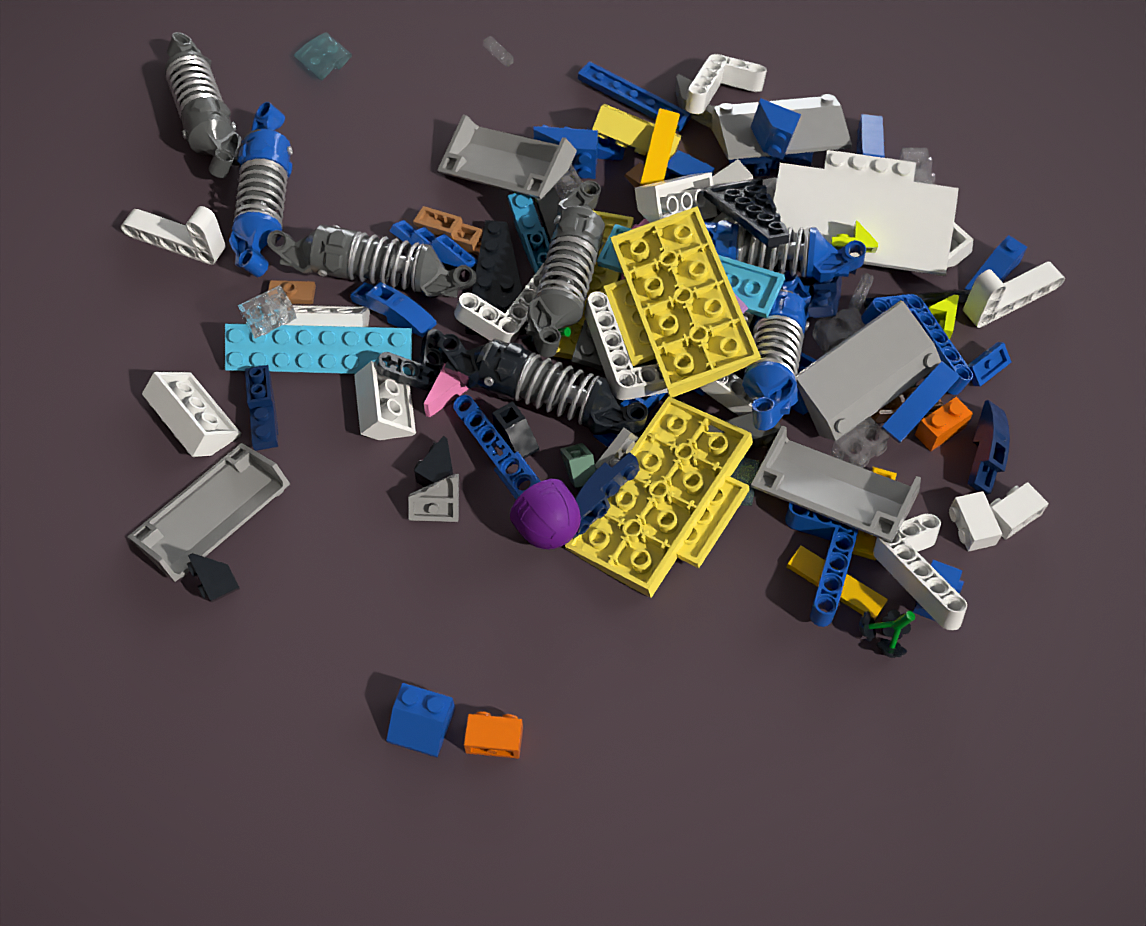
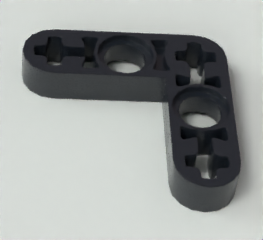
(421, 369)

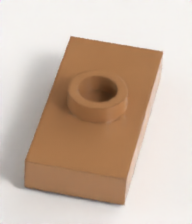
(297, 291)

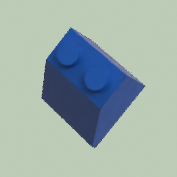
(774, 127)
(420, 719)

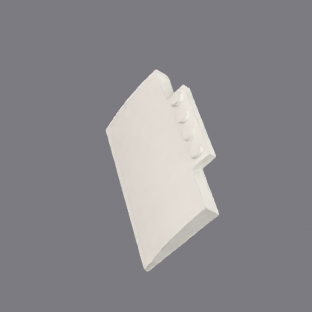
(904, 216)

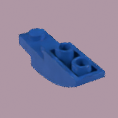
(396, 306)

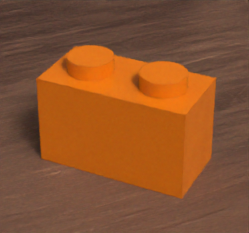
(943, 423)
(493, 735)

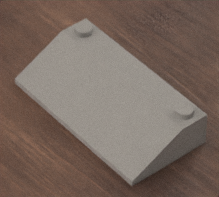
(818, 129)
(506, 159)
(866, 371)
(835, 488)
(209, 510)

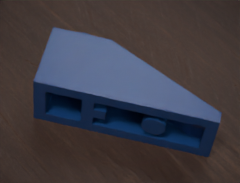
(1002, 260)

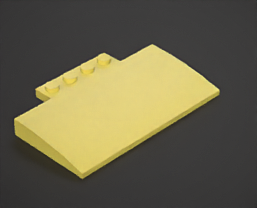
(679, 304)
(673, 503)

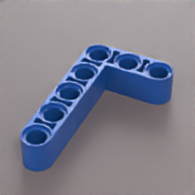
(945, 348)
(839, 536)

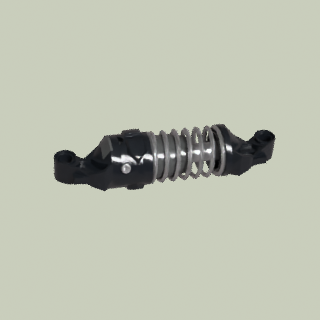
(521, 374)

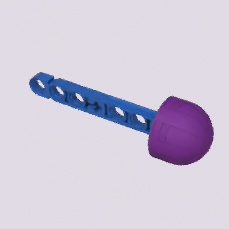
(546, 510)

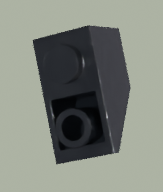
(515, 430)
(435, 465)
(214, 575)

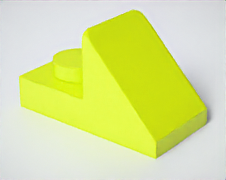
(859, 234)
(945, 313)

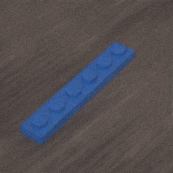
(629, 93)

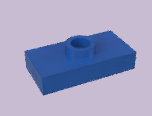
(989, 363)

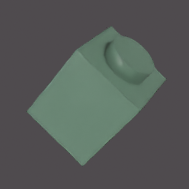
(578, 464)

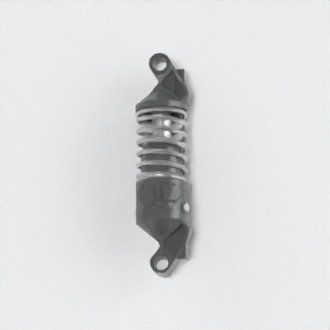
(201, 105)
(353, 254)
(568, 265)

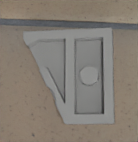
(618, 449)
(436, 501)

